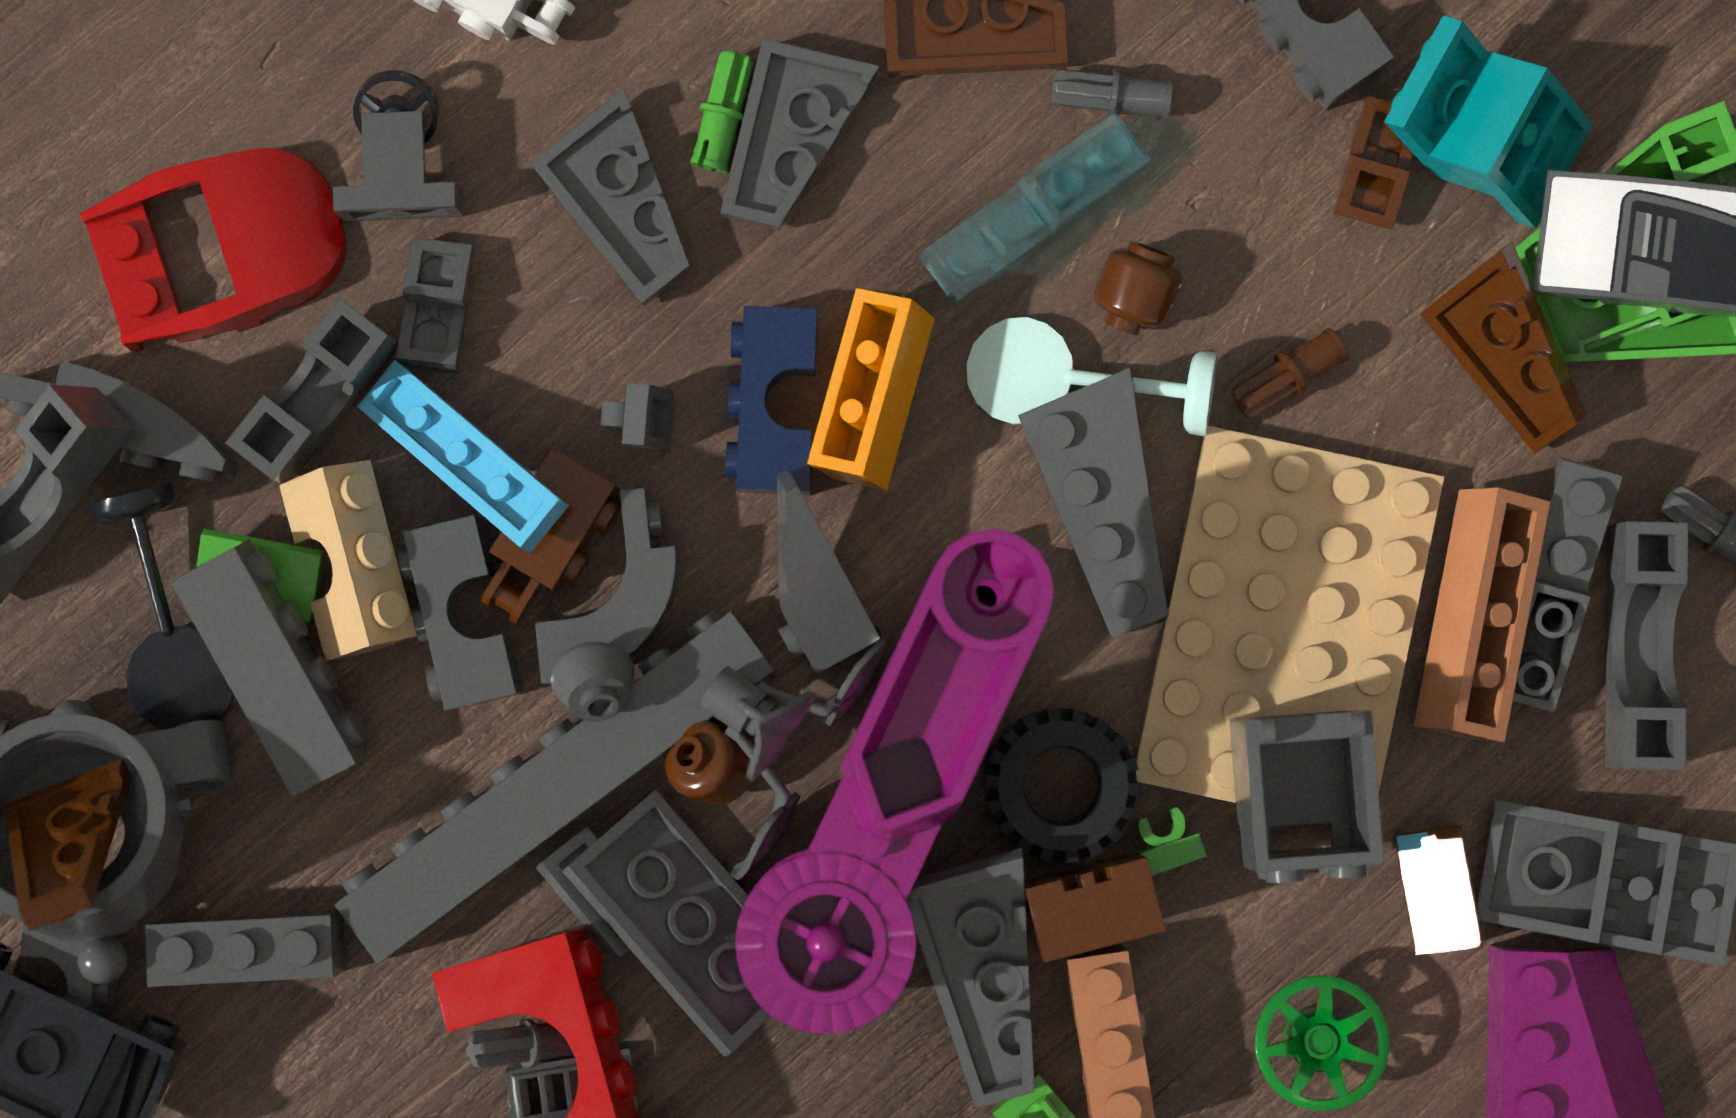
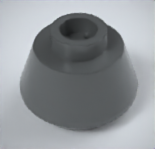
(593, 680)

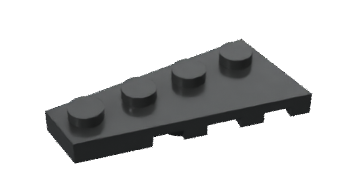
(1100, 484)

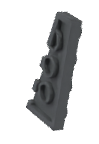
(978, 960)

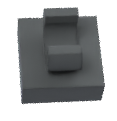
(642, 417)

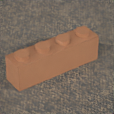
(1482, 614)

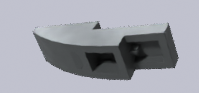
(158, 427)
(1572, 539)

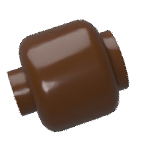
(1137, 287)
(708, 765)

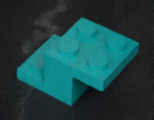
(1487, 120)

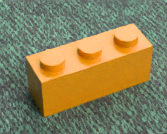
(871, 389)

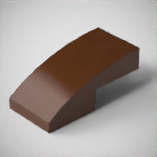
(1374, 169)

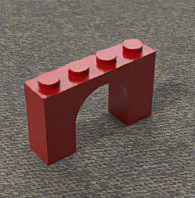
(562, 986)

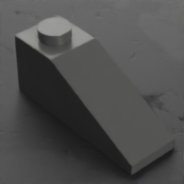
(814, 592)

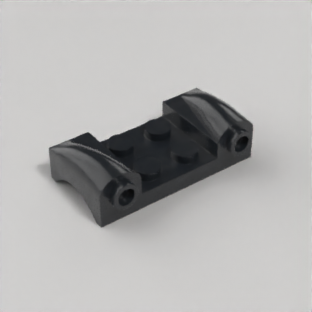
(75, 1059)

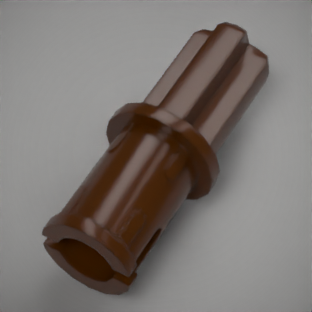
(1289, 373)

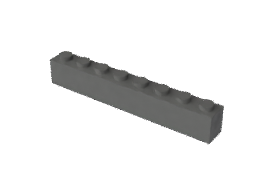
(545, 793)

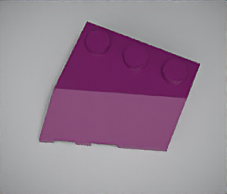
(1563, 1037)

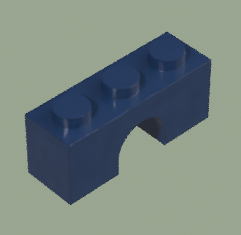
(772, 347)

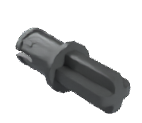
(1112, 92)
(1704, 520)
(521, 1044)

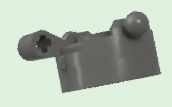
(162, 767)

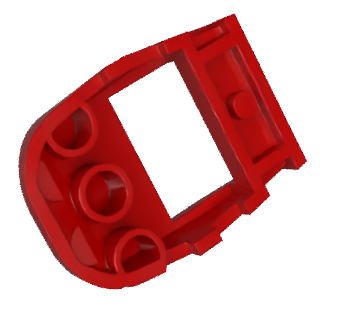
(271, 226)

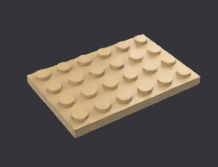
(1283, 601)

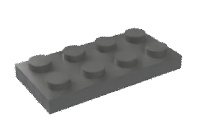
(674, 914)

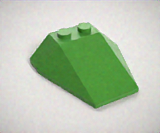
(1687, 149)

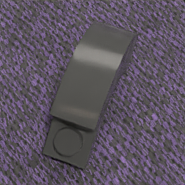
(638, 604)

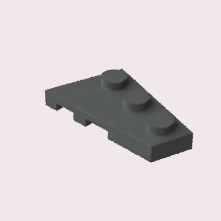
(788, 128)
(615, 197)

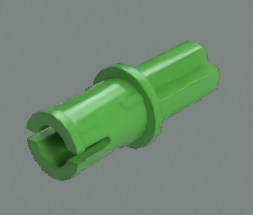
(722, 112)

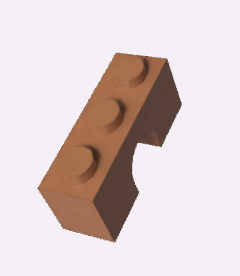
(1109, 1033)

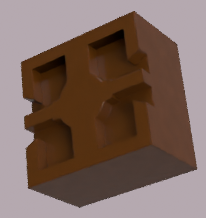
(1092, 906)

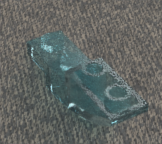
(1034, 208)

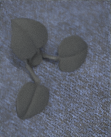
(746, 708)

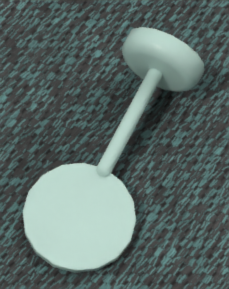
(1029, 364)

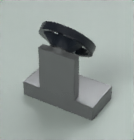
(395, 159)

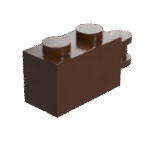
(560, 552)

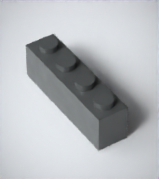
(272, 667)

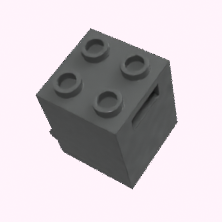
(1305, 774)

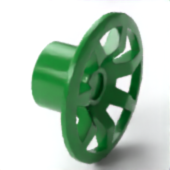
(1321, 1042)

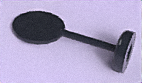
(171, 671)

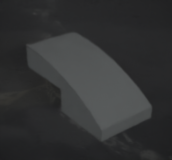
(435, 305)

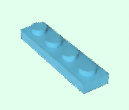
(463, 456)

